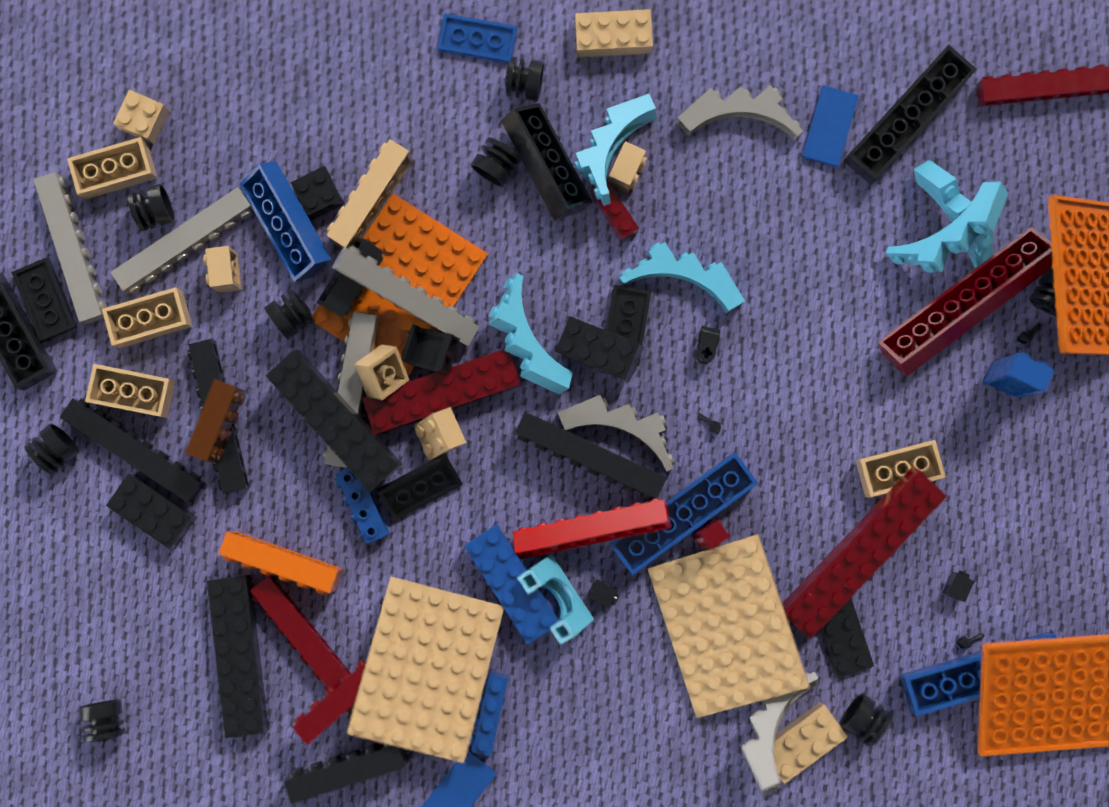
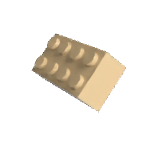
(613, 33)
(112, 168)
(147, 318)
(130, 390)
(884, 470)
(806, 741)

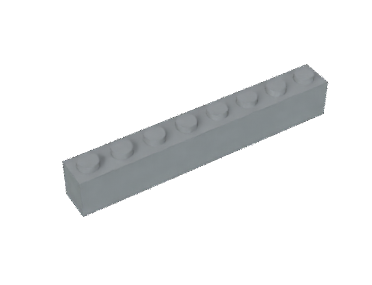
(182, 241)
(70, 247)
(404, 295)
(359, 344)

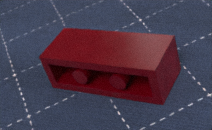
(617, 215)
(711, 535)

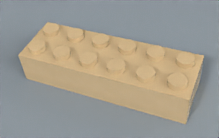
(370, 195)

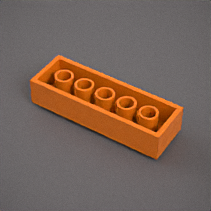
(280, 561)

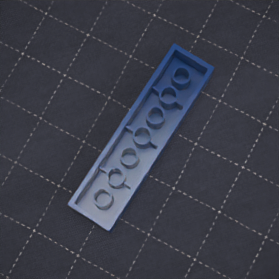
(688, 511)
(947, 682)

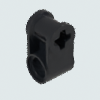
(708, 341)

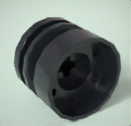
(524, 78)
(494, 163)
(147, 209)
(1044, 295)
(289, 314)
(50, 450)
(866, 719)
(101, 720)

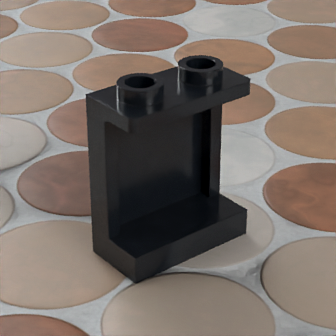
(430, 349)

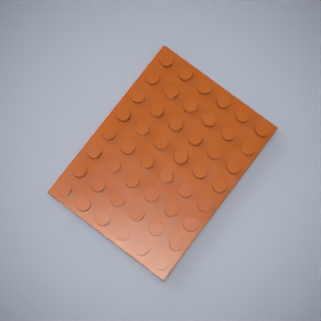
(420, 252)
(1080, 273)
(1044, 695)

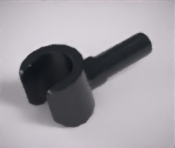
(1026, 337)
(715, 426)
(963, 641)

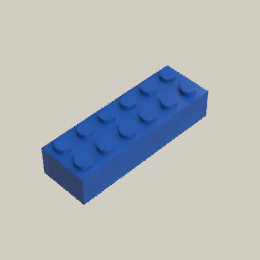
(285, 221)
(501, 568)

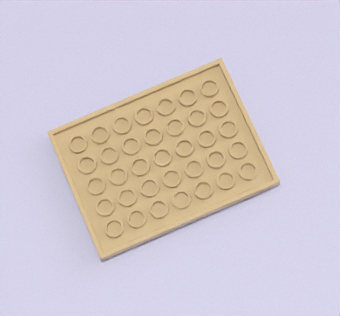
(728, 626)
(426, 670)

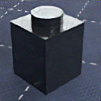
(958, 586)
(603, 593)

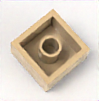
(141, 116)
(626, 168)
(222, 269)
(381, 372)
(439, 433)

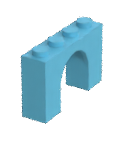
(573, 611)

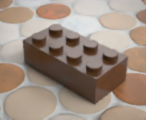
(215, 422)

